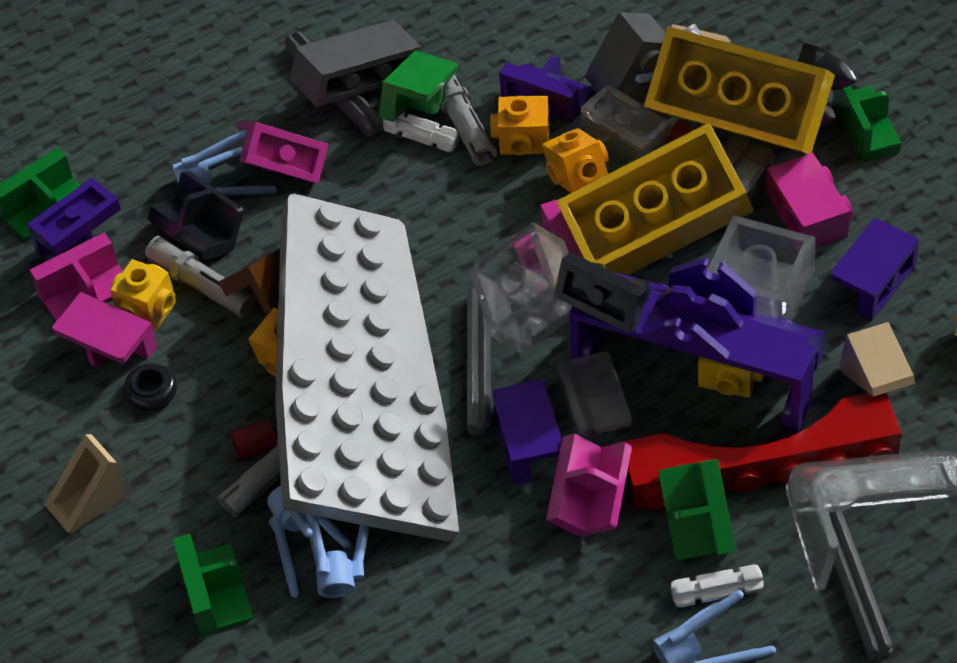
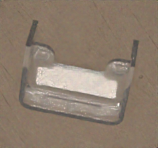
(838, 484)

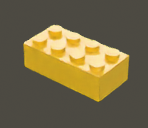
(739, 90)
(656, 203)

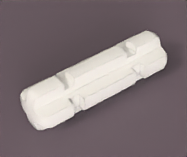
(423, 131)
(716, 585)

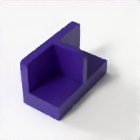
(563, 94)
(72, 218)
(876, 265)
(525, 426)

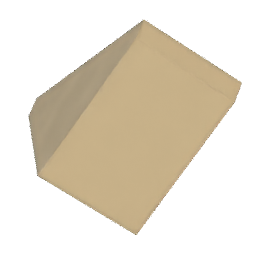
(875, 360)
(86, 486)

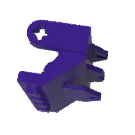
(718, 321)

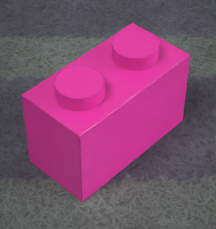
(808, 199)

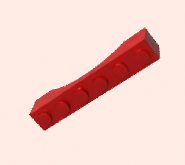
(850, 430)

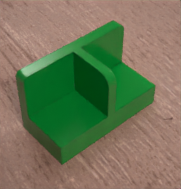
(415, 84)
(867, 121)
(35, 190)
(696, 509)
(213, 586)

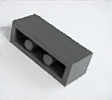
(350, 62)

